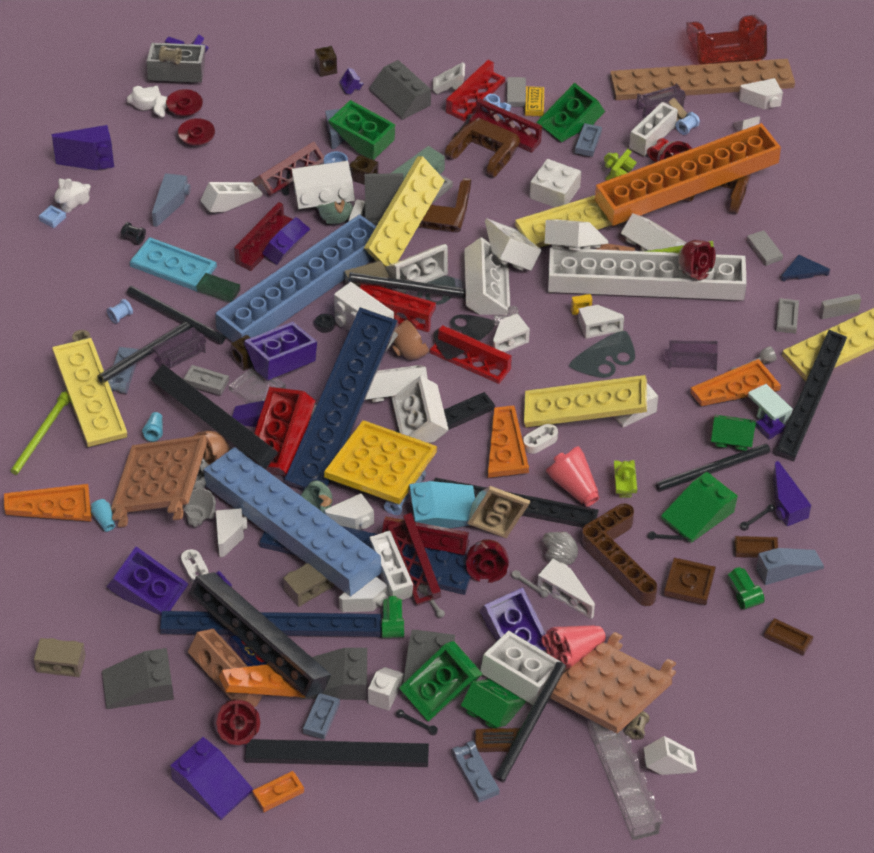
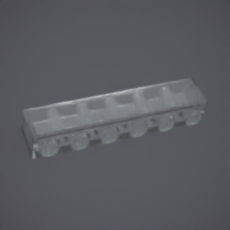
(626, 781)

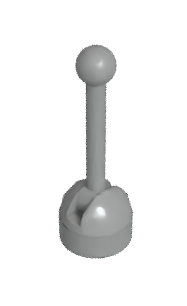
(767, 356)

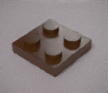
(690, 581)

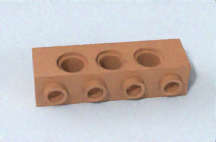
(216, 655)

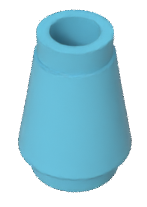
(154, 427)
(103, 514)

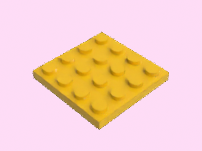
(380, 462)

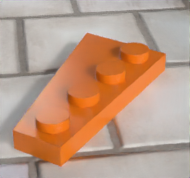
(734, 384)
(507, 446)
(54, 503)
(257, 680)

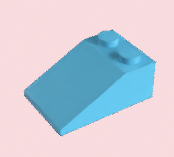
(441, 503)

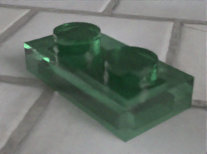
(218, 287)

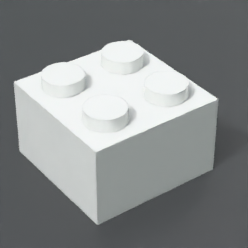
(555, 184)

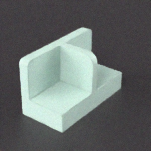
(770, 404)

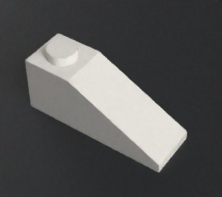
(228, 195)
(393, 568)
(565, 587)

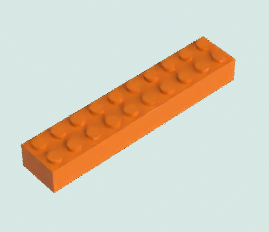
(687, 174)

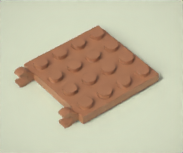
(159, 477)
(612, 685)

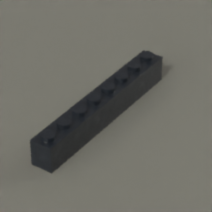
(260, 634)

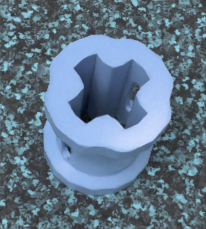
(689, 122)
(119, 311)
(394, 508)

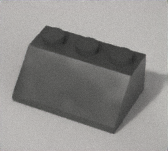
(188, 70)
(401, 90)

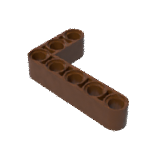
(599, 542)

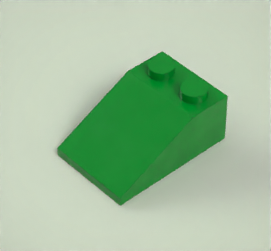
(570, 113)
(363, 129)
(700, 507)
(440, 680)

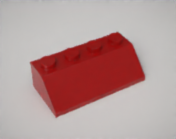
(284, 425)

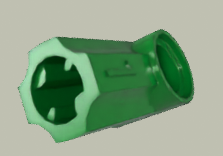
(746, 592)
(393, 622)

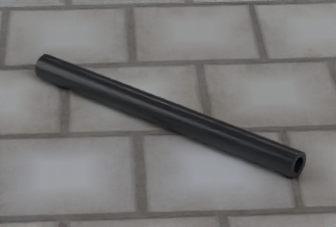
(407, 285)
(175, 314)
(140, 354)
(712, 467)
(530, 722)

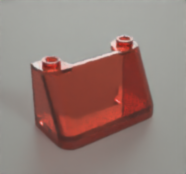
(745, 44)

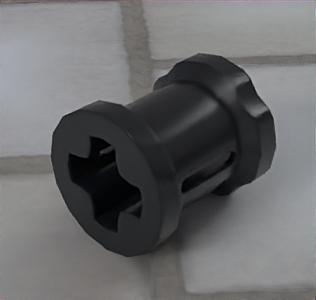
(128, 230)

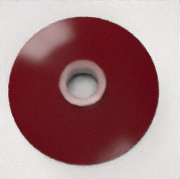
(184, 102)
(196, 131)

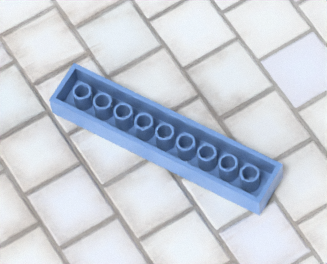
(297, 282)
(293, 521)

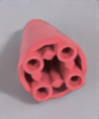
(574, 476)
(572, 643)

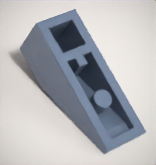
(170, 197)
(786, 563)

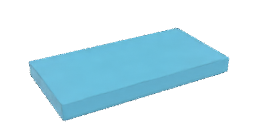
(172, 263)

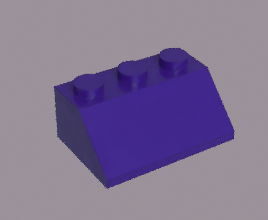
(281, 350)

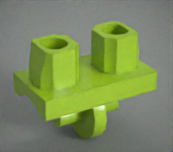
(612, 160)
(625, 478)

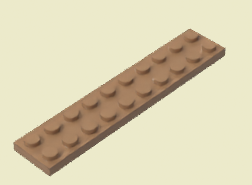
(700, 78)

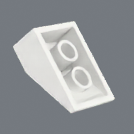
(511, 246)

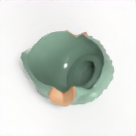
(335, 213)
(318, 495)

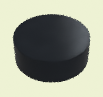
(325, 323)

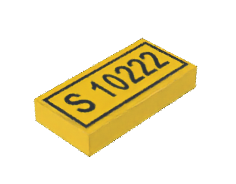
(534, 101)

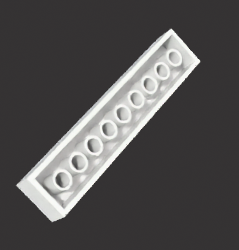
(642, 274)

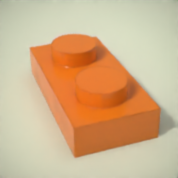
(278, 791)

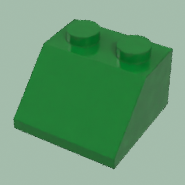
(733, 431)
(492, 703)

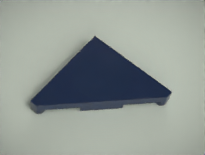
(804, 268)

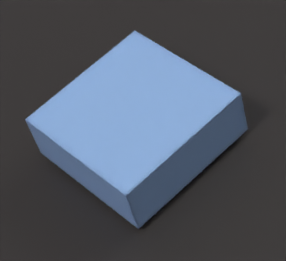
(52, 216)

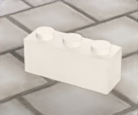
(653, 127)

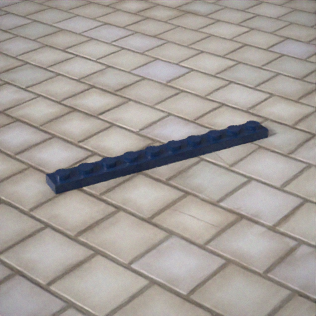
(289, 623)

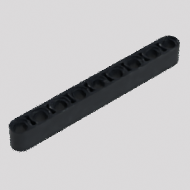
(214, 416)

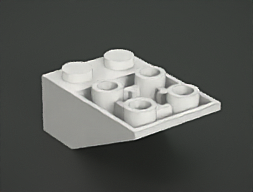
(573, 235)

